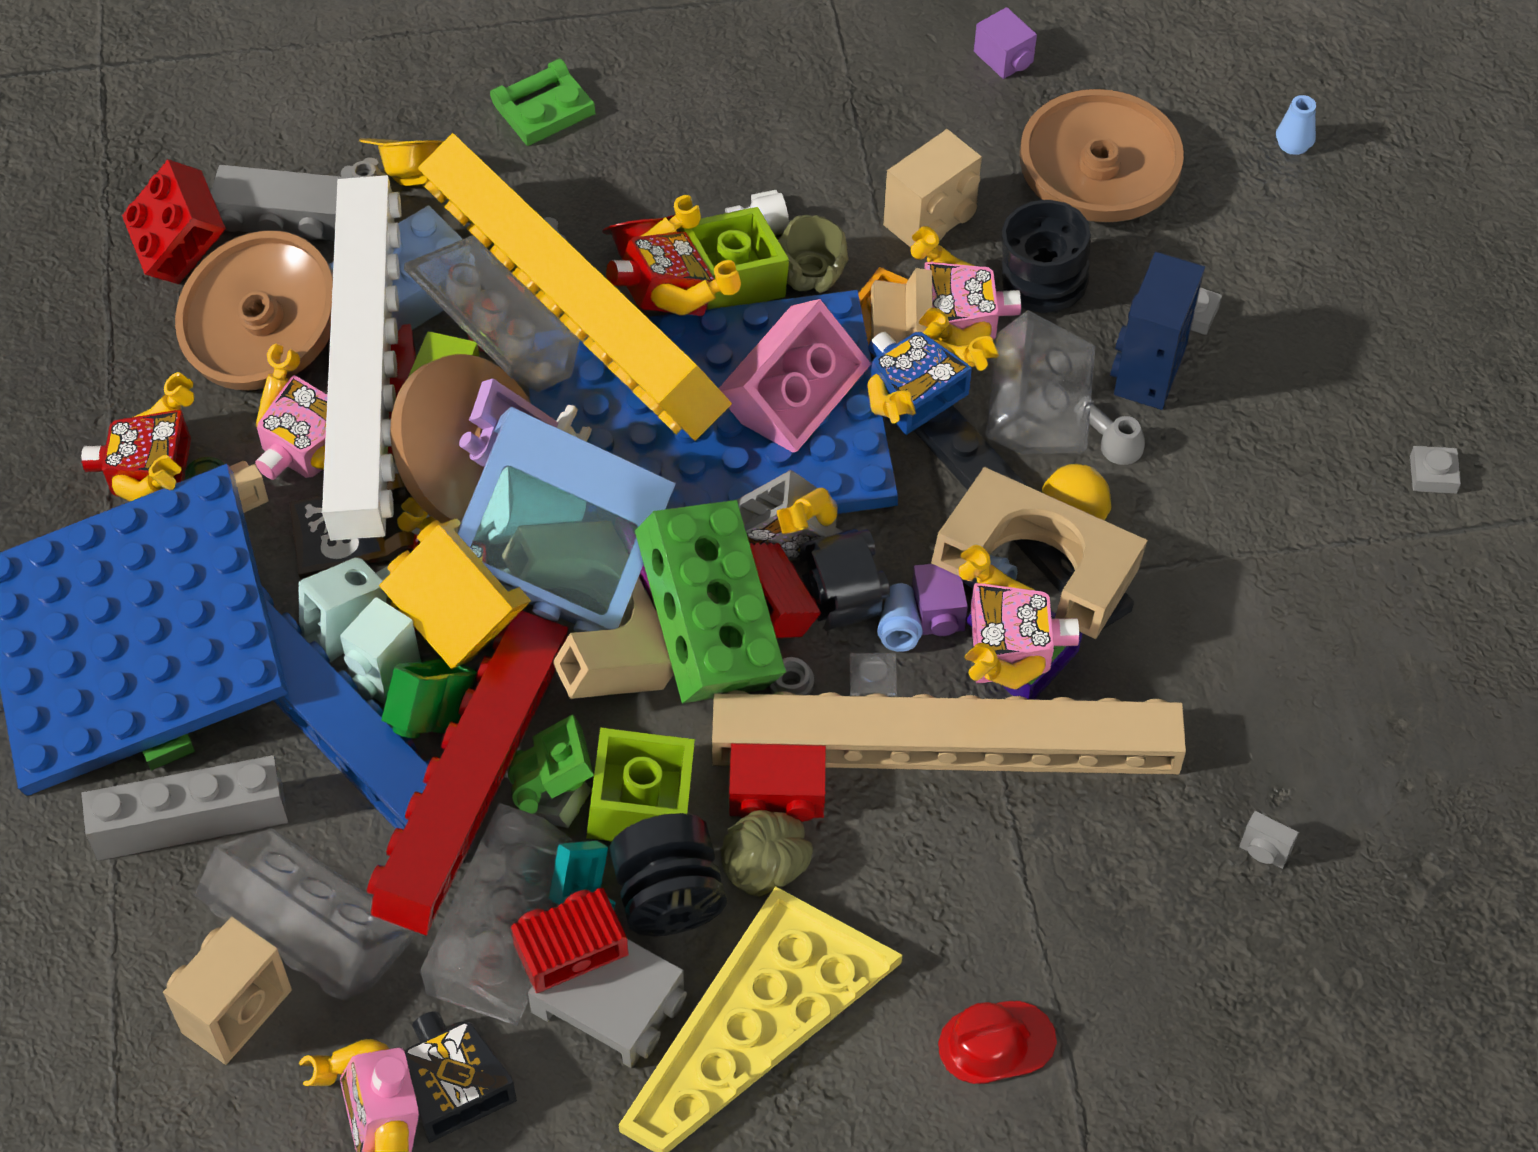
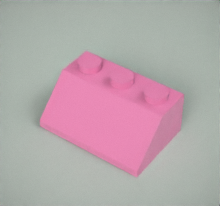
(795, 375)

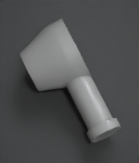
(1121, 440)

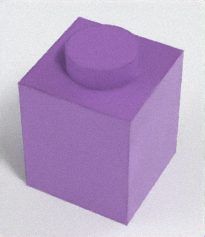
(1005, 43)
(939, 600)

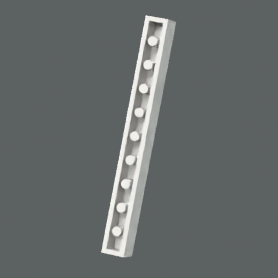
(361, 360)

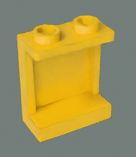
(451, 594)

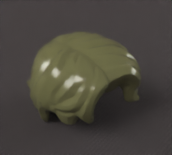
(814, 252)
(765, 852)

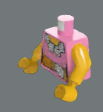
(962, 295)
(290, 420)
(1010, 625)
(375, 1093)

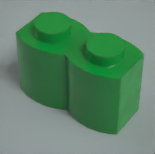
(426, 697)

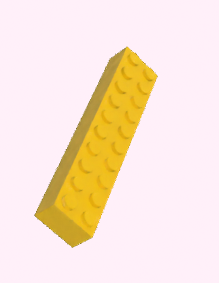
(570, 285)

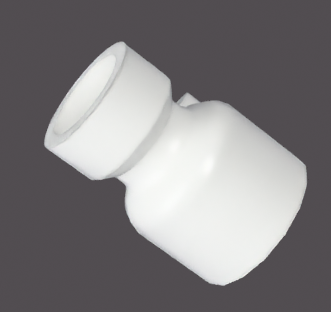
(772, 208)

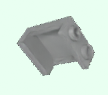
(618, 1002)

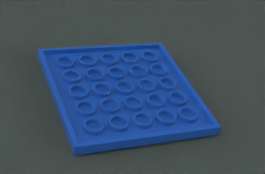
(132, 630)

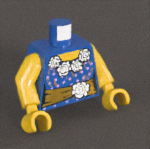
(922, 376)

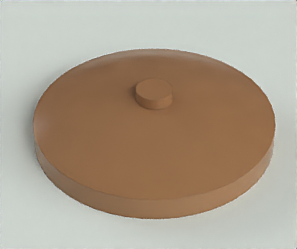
(1102, 154)
(253, 296)
(427, 429)

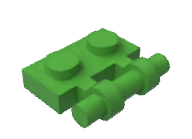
(553, 765)

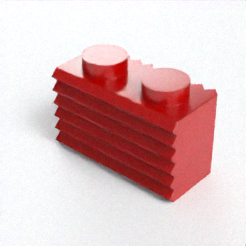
(786, 596)
(569, 939)

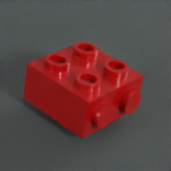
(173, 222)

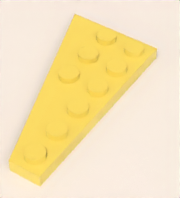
(769, 997)

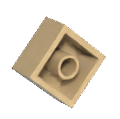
(932, 188)
(227, 989)

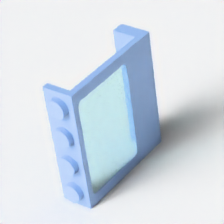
(561, 521)

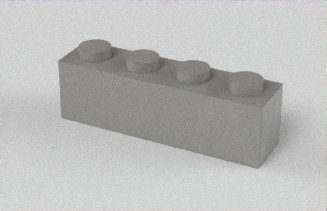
(276, 201)
(184, 808)

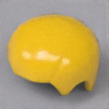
(1081, 488)

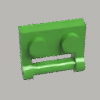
(548, 111)

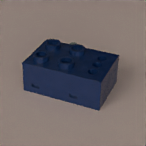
(1157, 331)

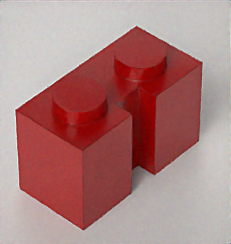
(777, 779)

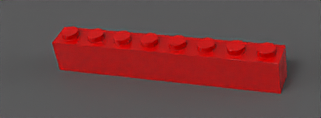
(467, 775)

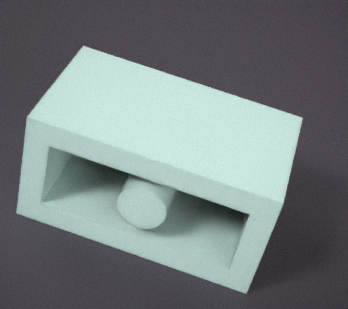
(375, 645)

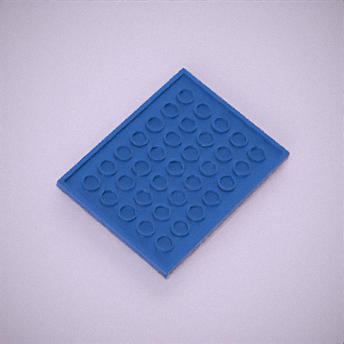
(730, 460)

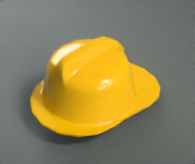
(404, 157)

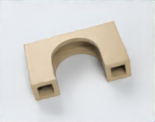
(1006, 510)
(620, 658)

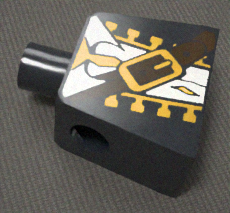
(454, 1076)

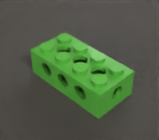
(709, 600)

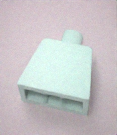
(335, 599)

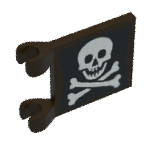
(318, 553)

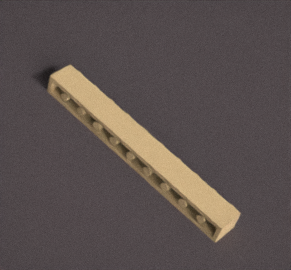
(959, 731)

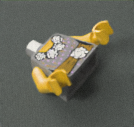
(788, 513)

